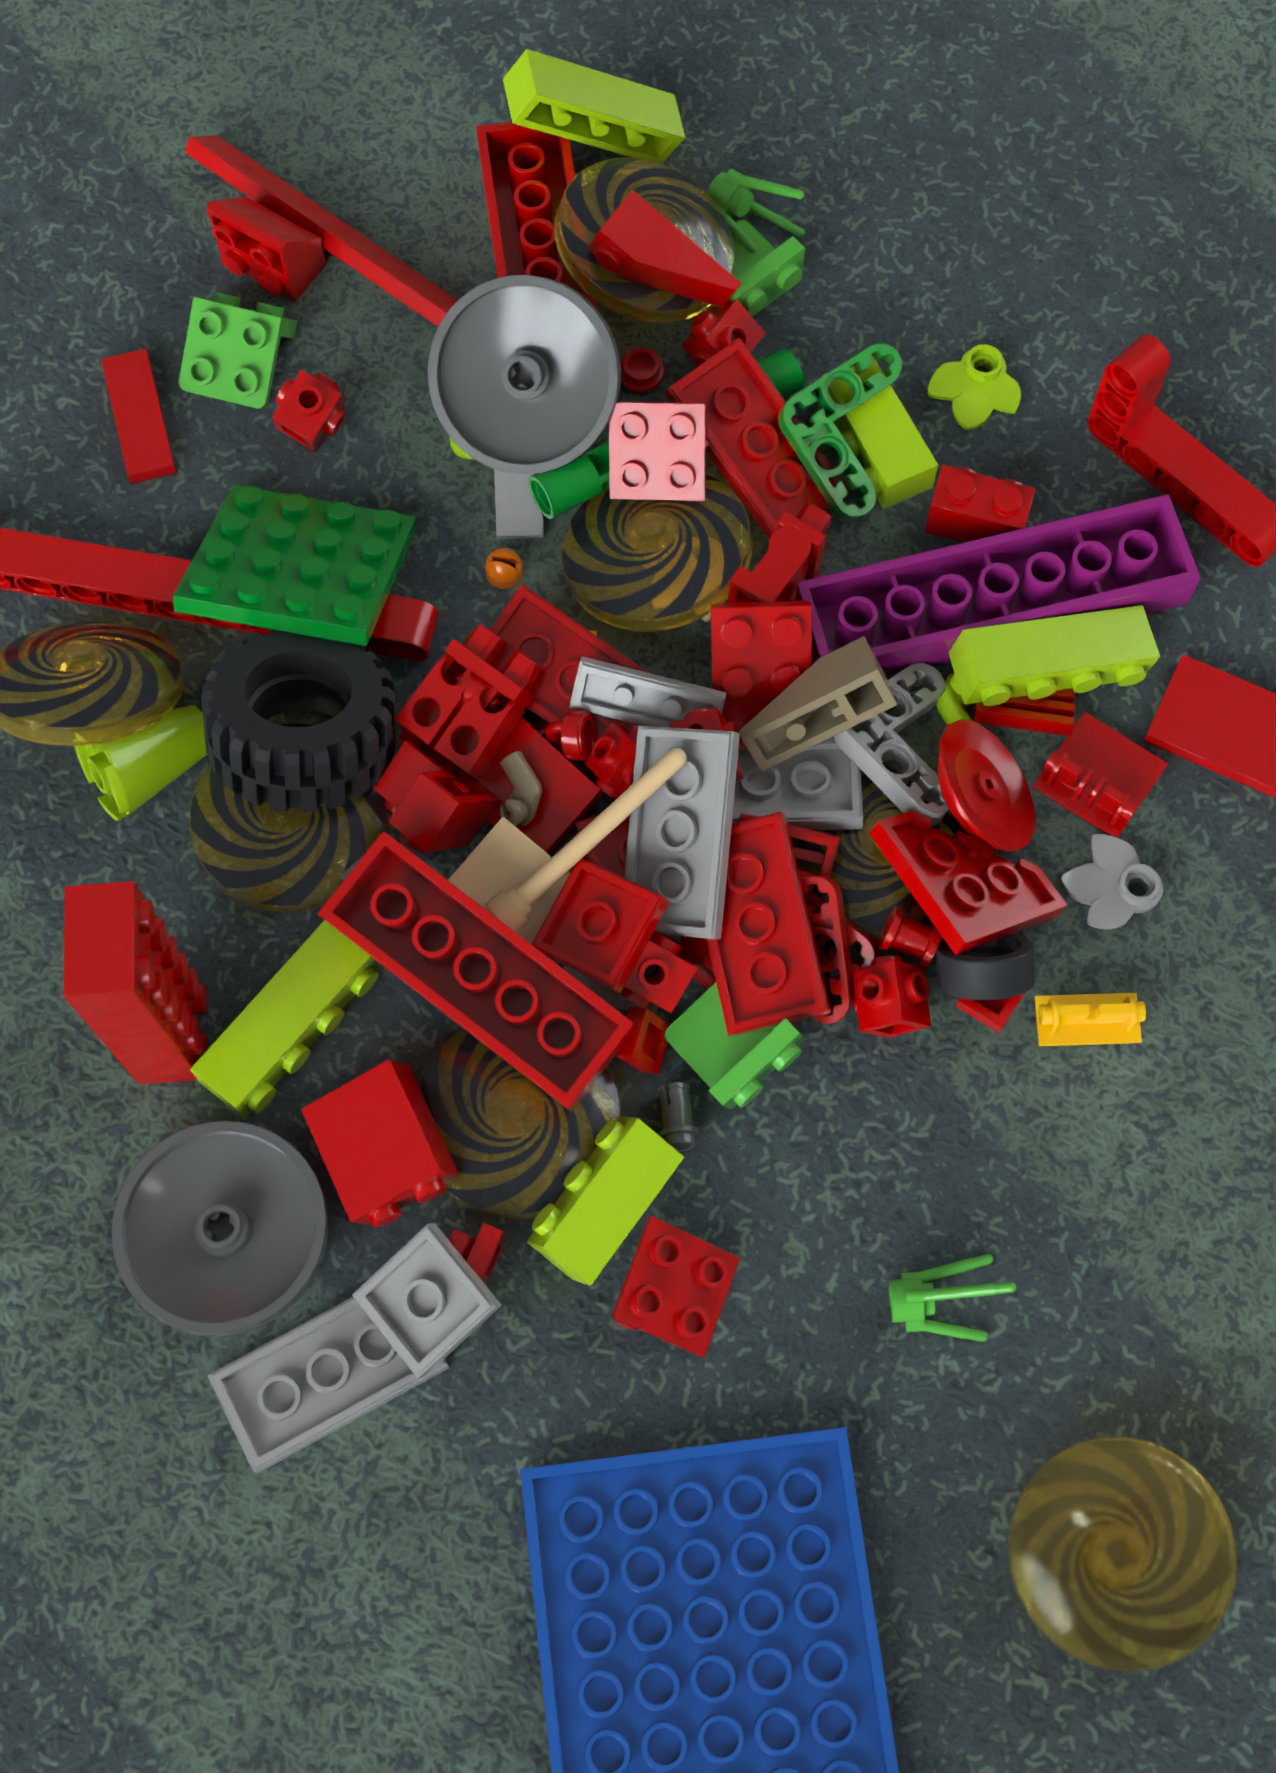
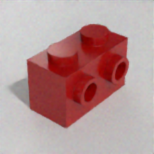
(976, 505)

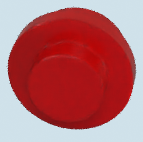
(641, 370)

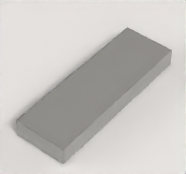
(638, 695)

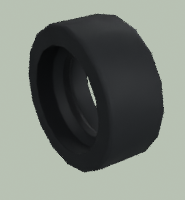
(987, 971)

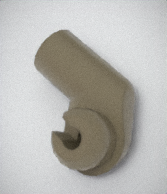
(526, 791)

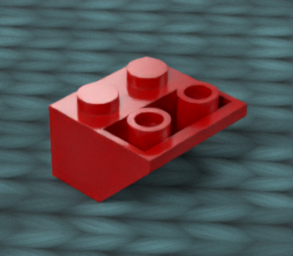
(265, 246)

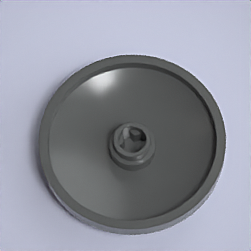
(524, 374)
(220, 1228)

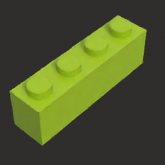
(592, 107)
(1053, 655)
(285, 1020)

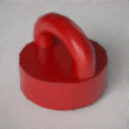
(577, 734)

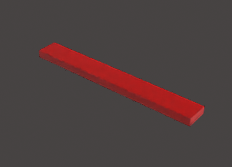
(335, 234)

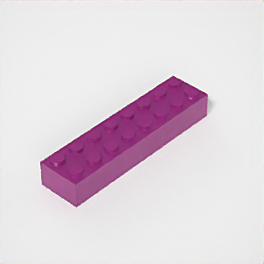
(1066, 567)

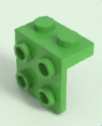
(767, 271)
(233, 349)
(727, 1063)

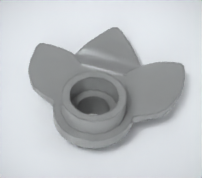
(1106, 883)

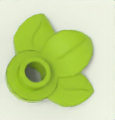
(976, 392)

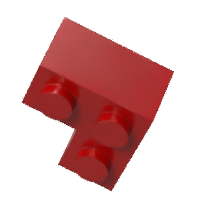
(433, 799)

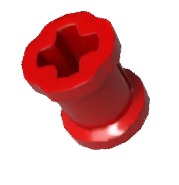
(909, 937)

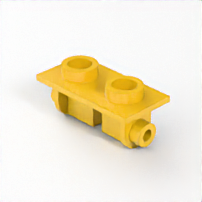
(1089, 1019)

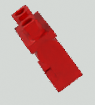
(792, 557)
(469, 704)

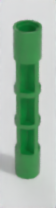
(590, 473)

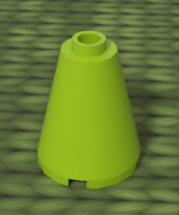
(145, 762)

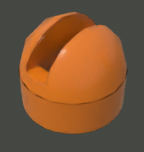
(502, 573)

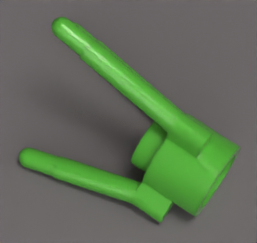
(734, 199)
(914, 1299)

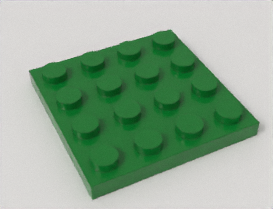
(296, 565)

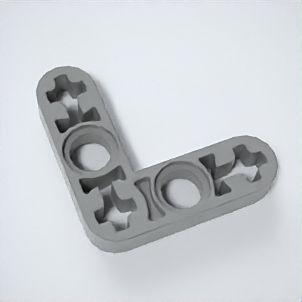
(883, 731)

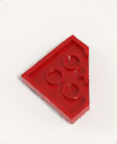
(963, 883)

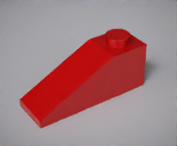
(655, 253)

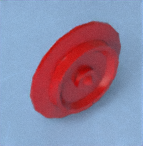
(985, 786)

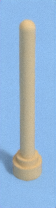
(515, 904)

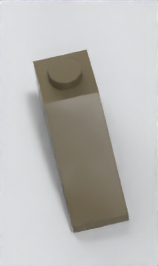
(819, 704)

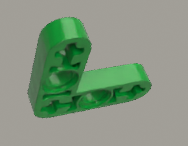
(824, 431)

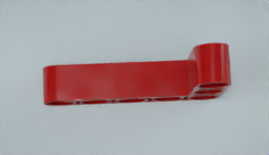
(1172, 459)

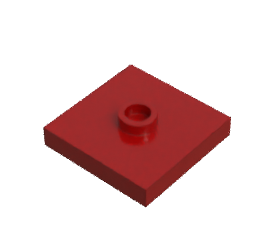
(600, 924)

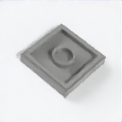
(426, 1300)

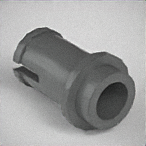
(677, 1116)

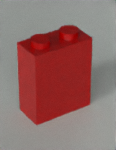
(380, 1144)

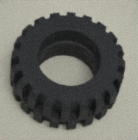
(307, 763)

